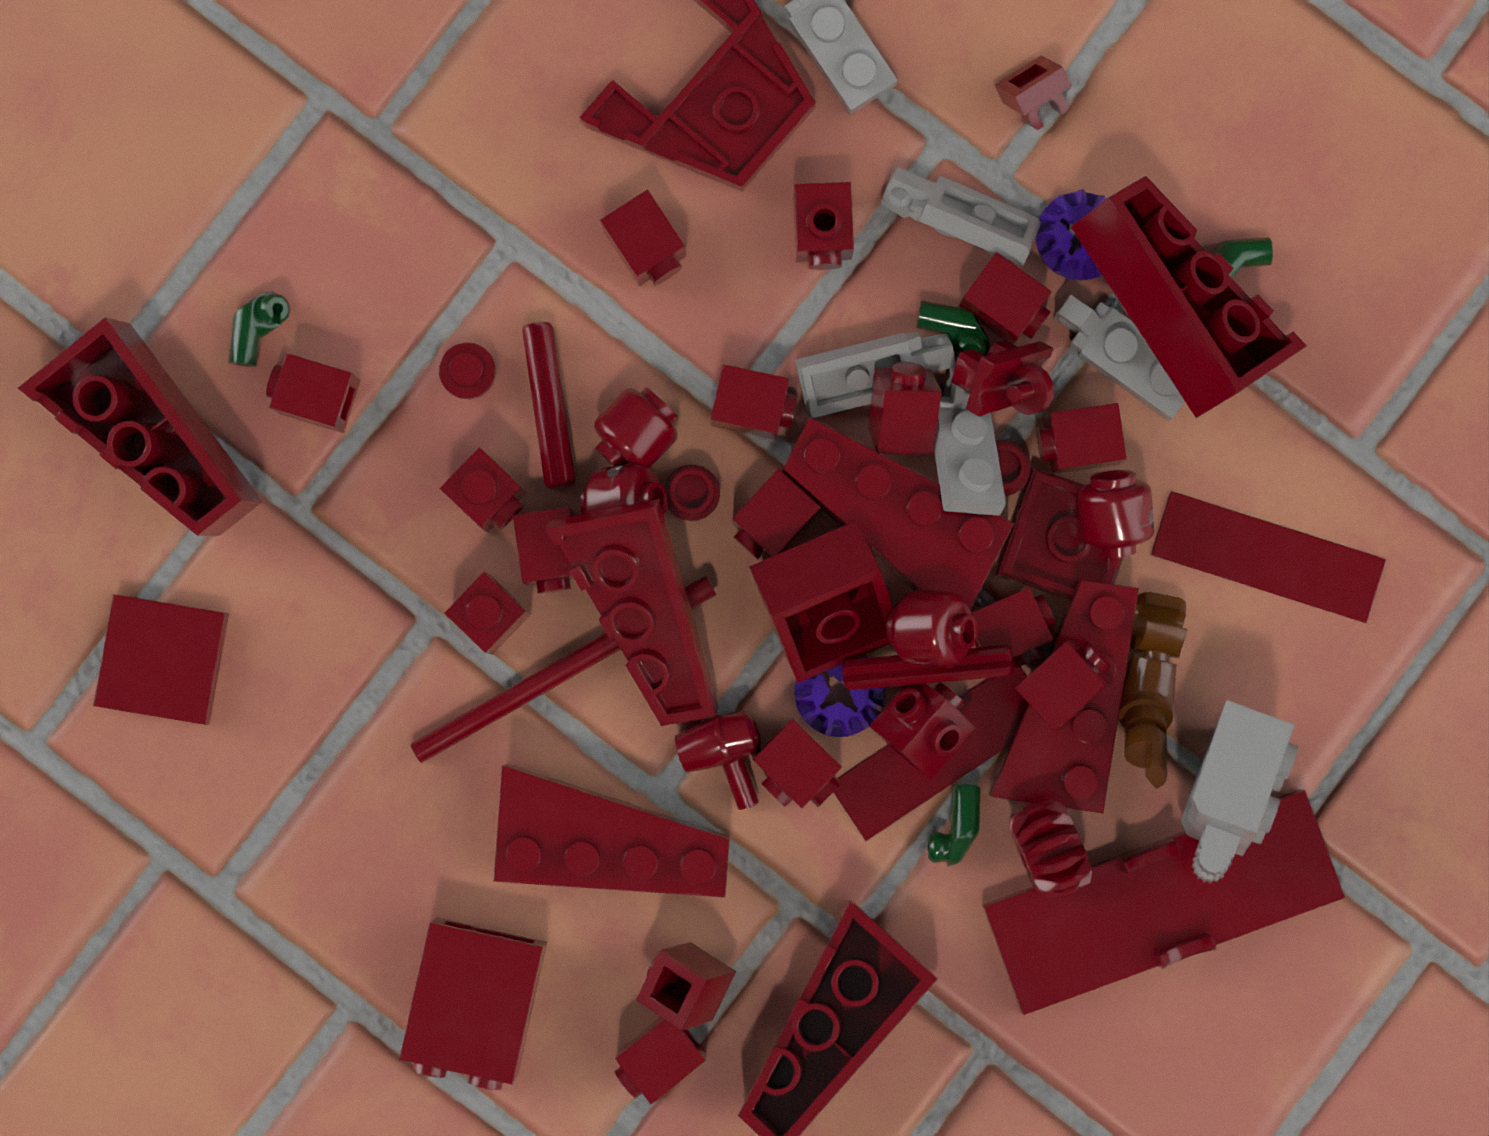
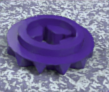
(1054, 238)
(837, 719)

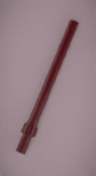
(534, 686)

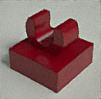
(1033, 86)

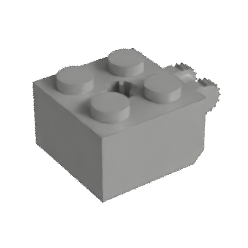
(1234, 786)

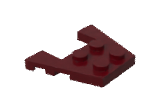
(727, 115)

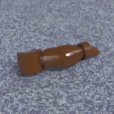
(1150, 682)

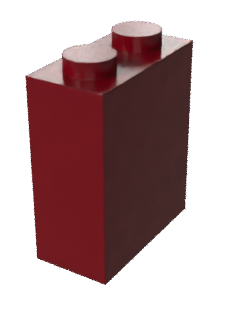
(472, 1003)

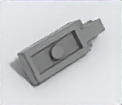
(841, 51)
(963, 214)
(1120, 353)
(846, 375)
(967, 456)

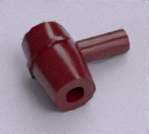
(723, 743)

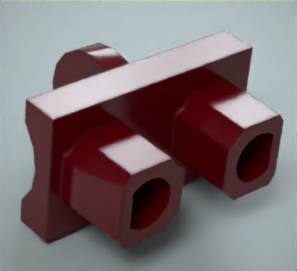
(1005, 378)

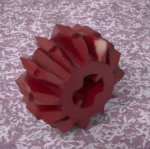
(1050, 849)

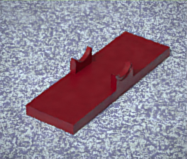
(1154, 911)

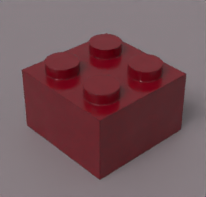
(825, 600)

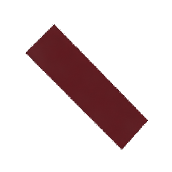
(1268, 557)
(890, 787)

